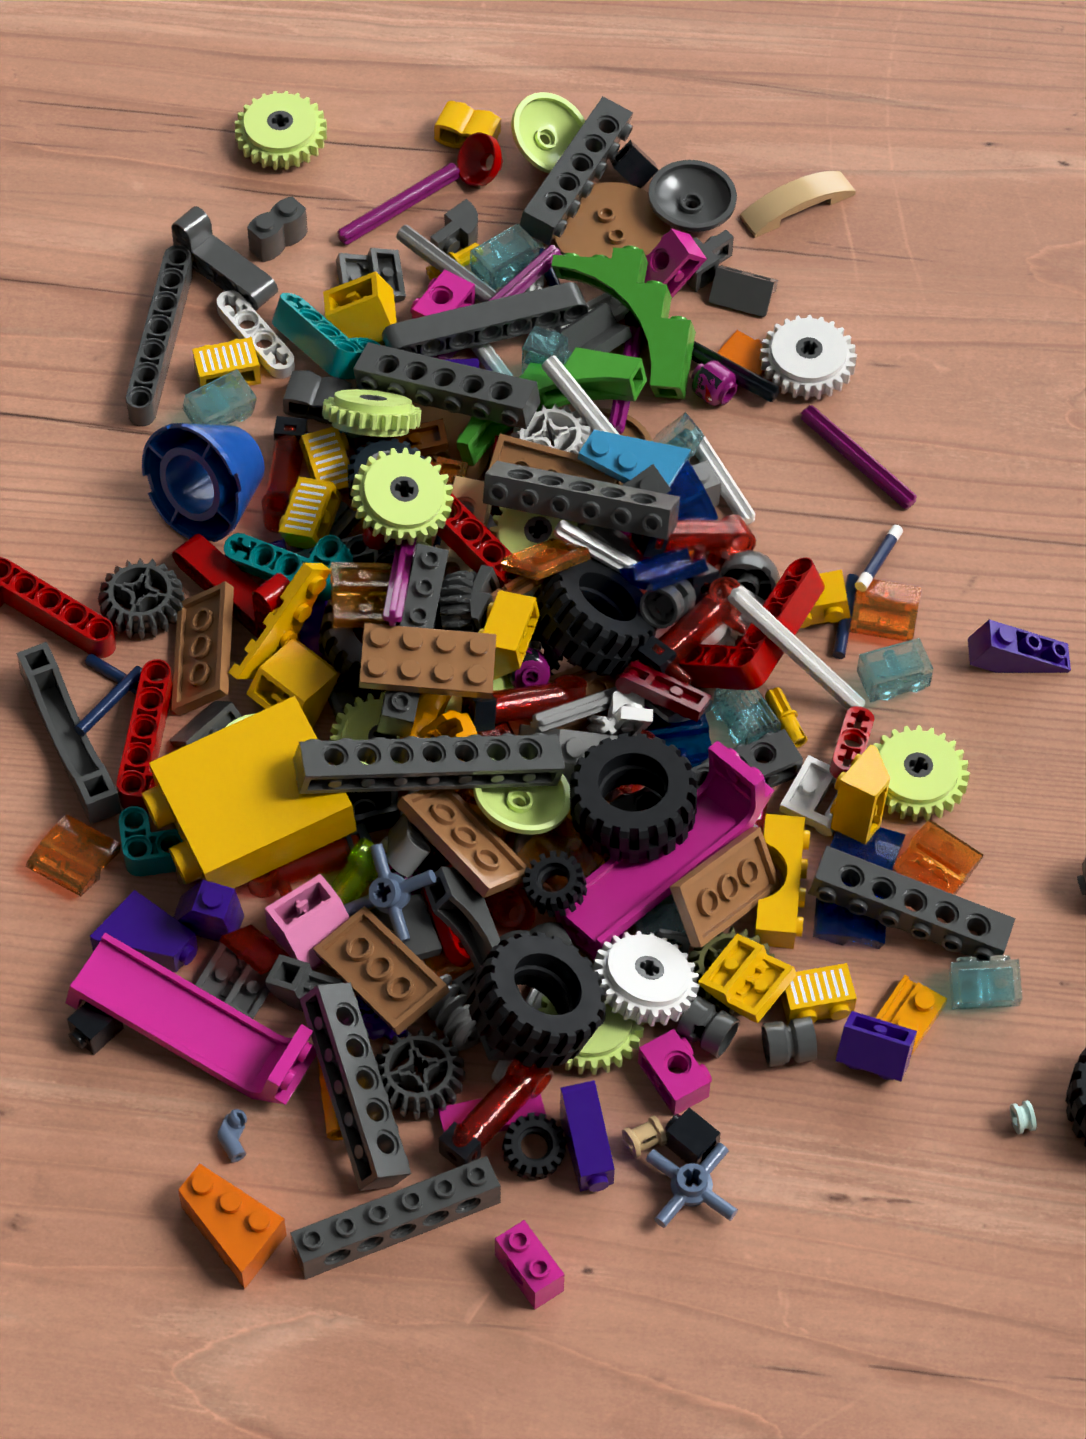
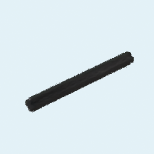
(744, 377)

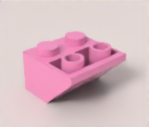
(306, 918)

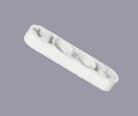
(258, 332)

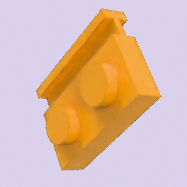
(913, 1007)

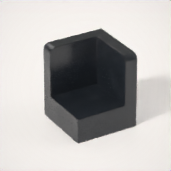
(634, 165)

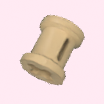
(644, 1136)

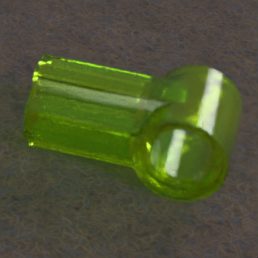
(356, 873)

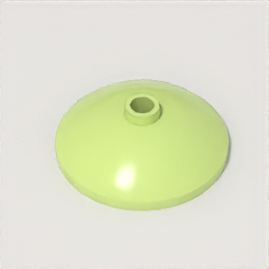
(544, 128)
(525, 808)

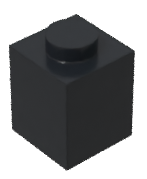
(92, 1028)
(691, 1136)

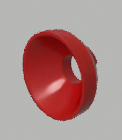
(473, 159)

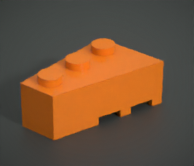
(232, 1221)

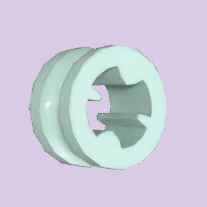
(1023, 1117)

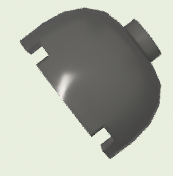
(752, 571)

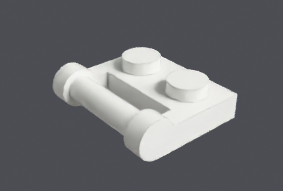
(808, 792)

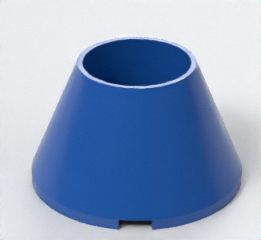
(202, 476)

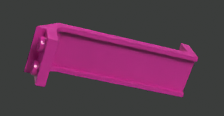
(627, 891)
(192, 1022)

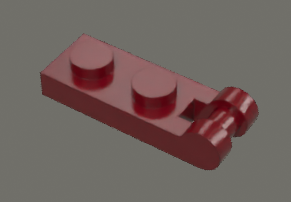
(663, 690)

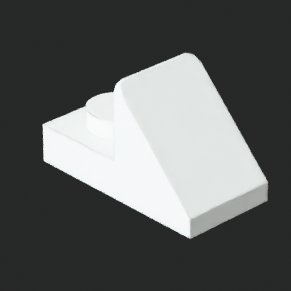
(629, 713)

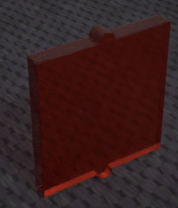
(253, 948)

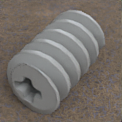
(455, 1018)

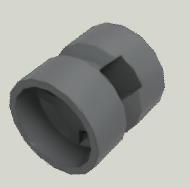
(667, 604)
(706, 1025)
(789, 1041)

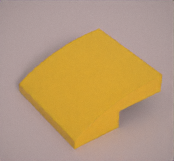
(747, 978)

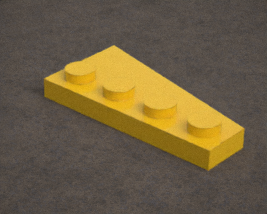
(285, 621)

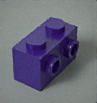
(876, 1046)

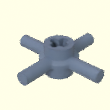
(390, 892)
(695, 1194)

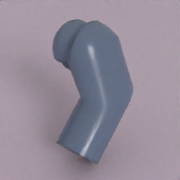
(230, 1132)

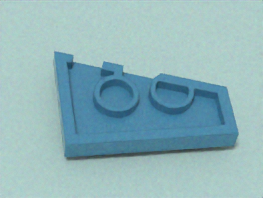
(628, 456)

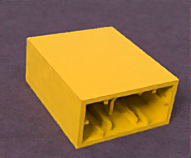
(241, 800)

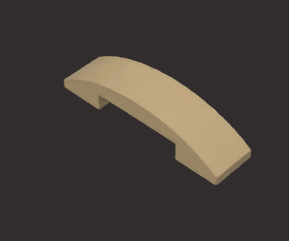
(794, 197)

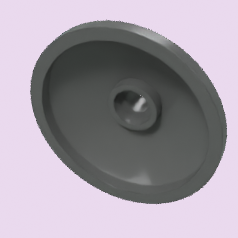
(692, 195)

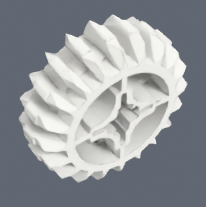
(562, 426)

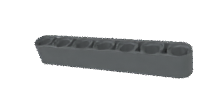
(488, 321)
(159, 335)

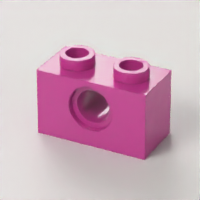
(674, 260)
(444, 294)
(676, 1090)
(529, 1264)

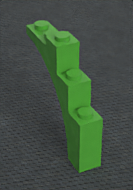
(624, 279)
(597, 372)

